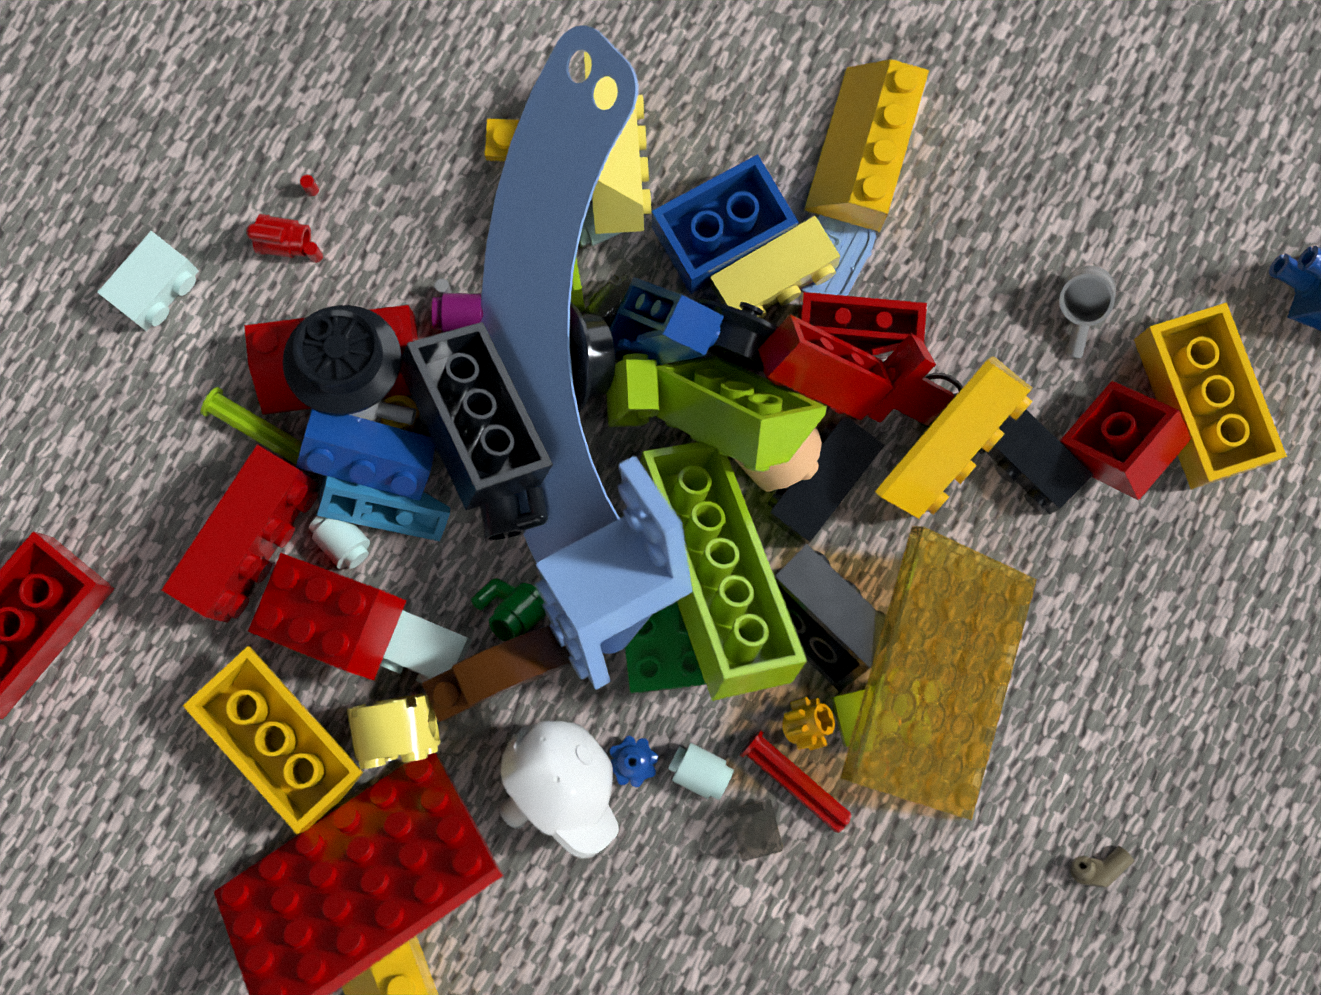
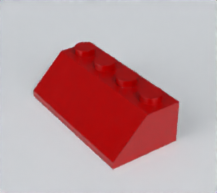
(265, 357)

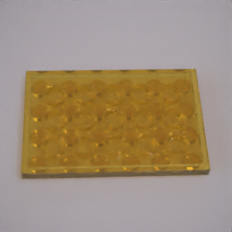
(939, 675)

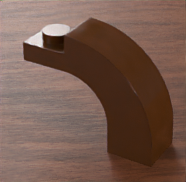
(495, 672)

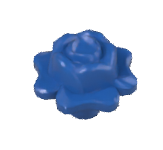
(633, 761)

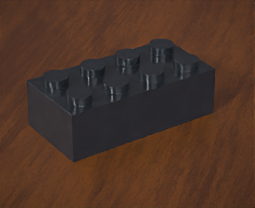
(474, 415)

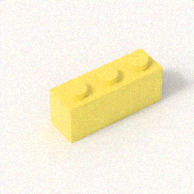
(779, 268)

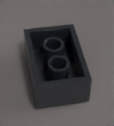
(830, 618)

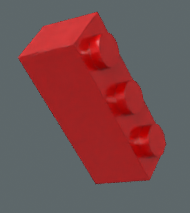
(824, 368)

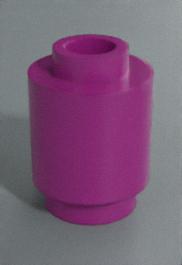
(456, 311)

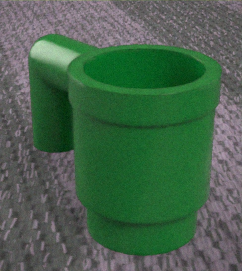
(516, 613)

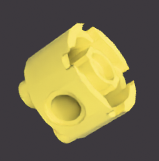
(394, 728)

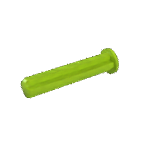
(251, 425)

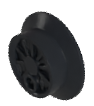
(740, 333)
(591, 355)
(342, 360)

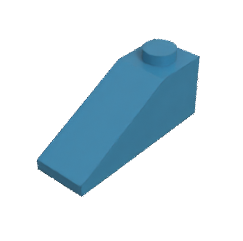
(382, 509)

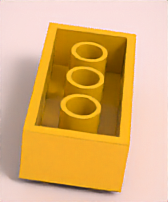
(1207, 376)

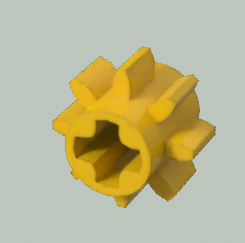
(808, 723)

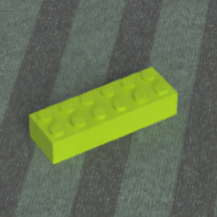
(735, 603)

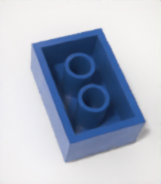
(721, 221)

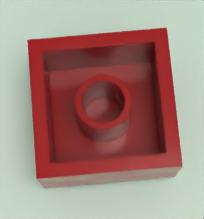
(1127, 439)

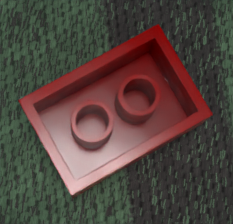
(327, 616)

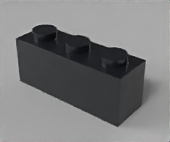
(842, 461)
(1037, 463)

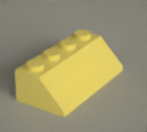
(619, 195)

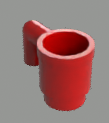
(278, 236)

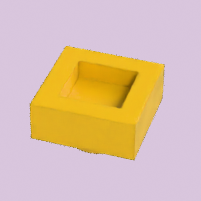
(498, 138)

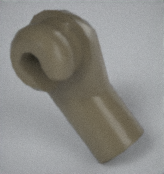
(1101, 872)

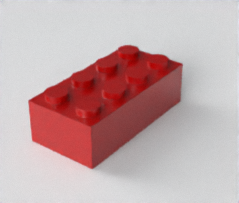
(241, 537)
(42, 606)

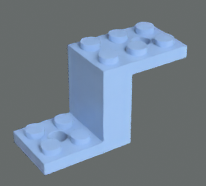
(615, 574)

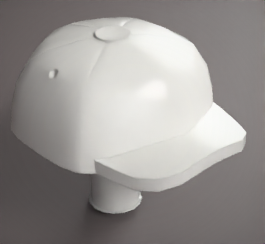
(561, 785)

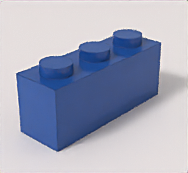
(367, 453)

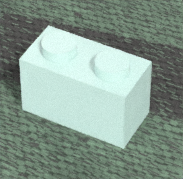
(149, 281)
(423, 647)

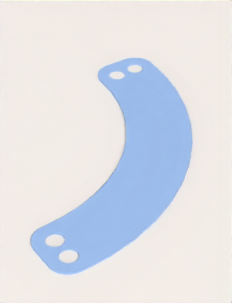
(530, 276)

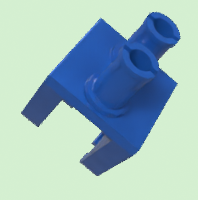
(1306, 280)

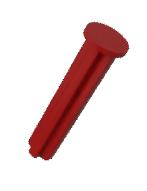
(796, 782)

